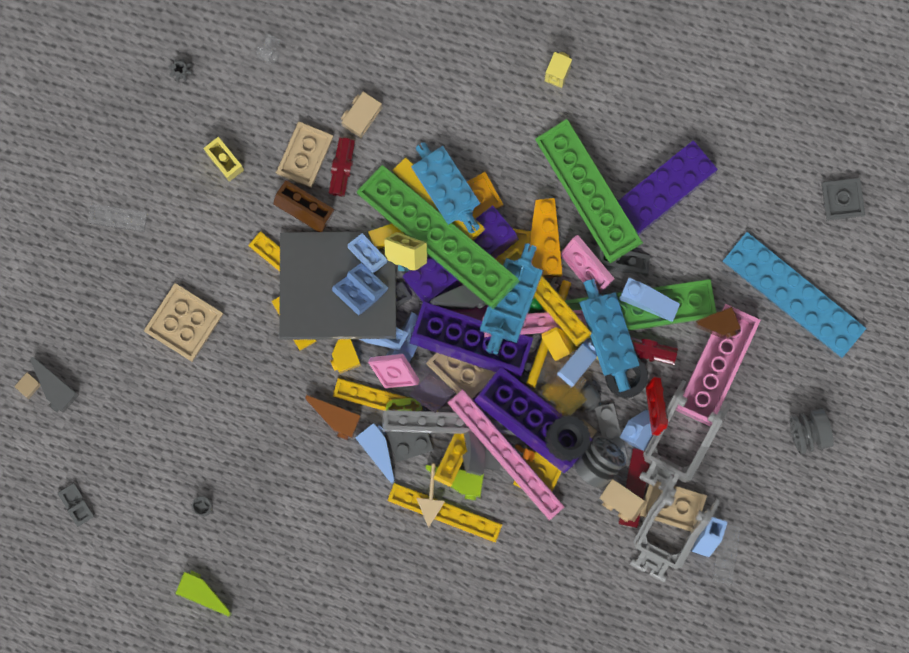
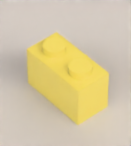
(558, 69)
(223, 159)
(405, 251)

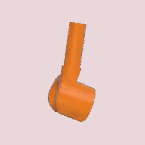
(527, 454)

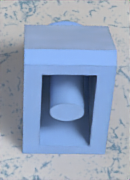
(638, 431)

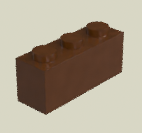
(303, 206)

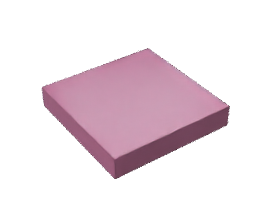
(393, 371)

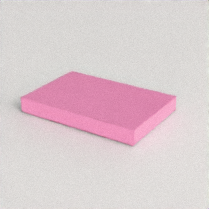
(586, 264)

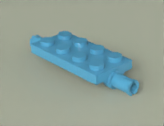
(446, 186)
(510, 314)
(609, 334)

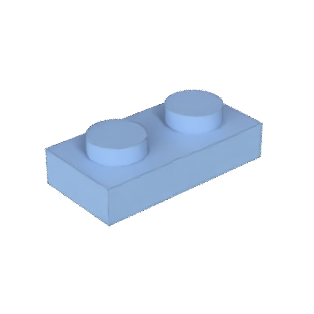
(367, 253)

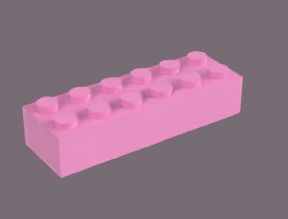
(717, 369)

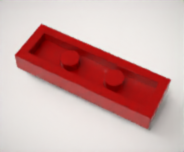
(656, 406)

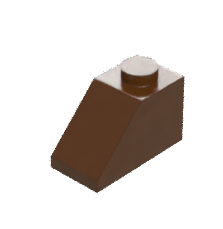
(720, 324)

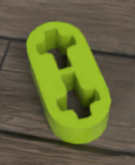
(404, 402)

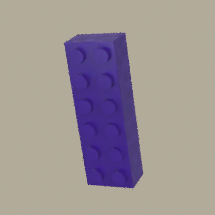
(667, 187)
(434, 280)
(461, 339)
(524, 415)

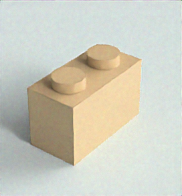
(361, 114)
(623, 501)

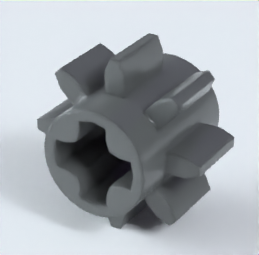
(183, 75)

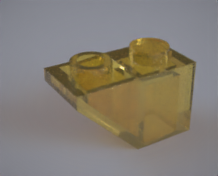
(564, 396)

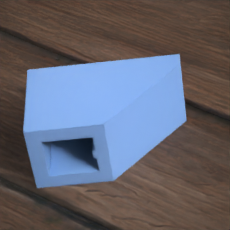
(710, 537)

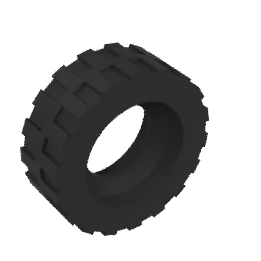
(636, 388)
(557, 448)

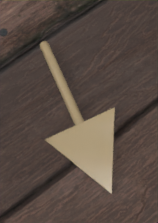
(429, 506)

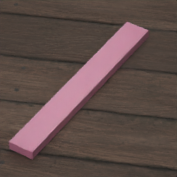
(506, 454)

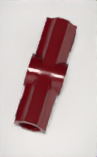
(341, 167)
(653, 351)

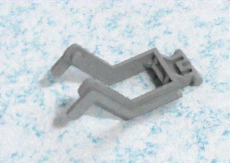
(663, 468)
(656, 558)

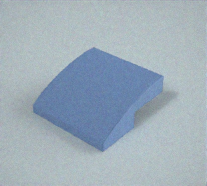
(360, 289)

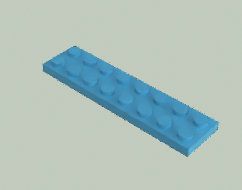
(794, 295)

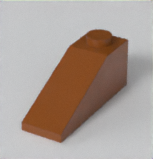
(338, 419)

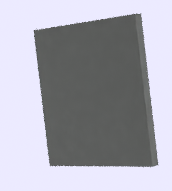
(309, 307)

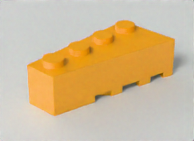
(546, 239)

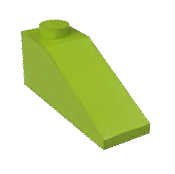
(465, 483)
(198, 591)

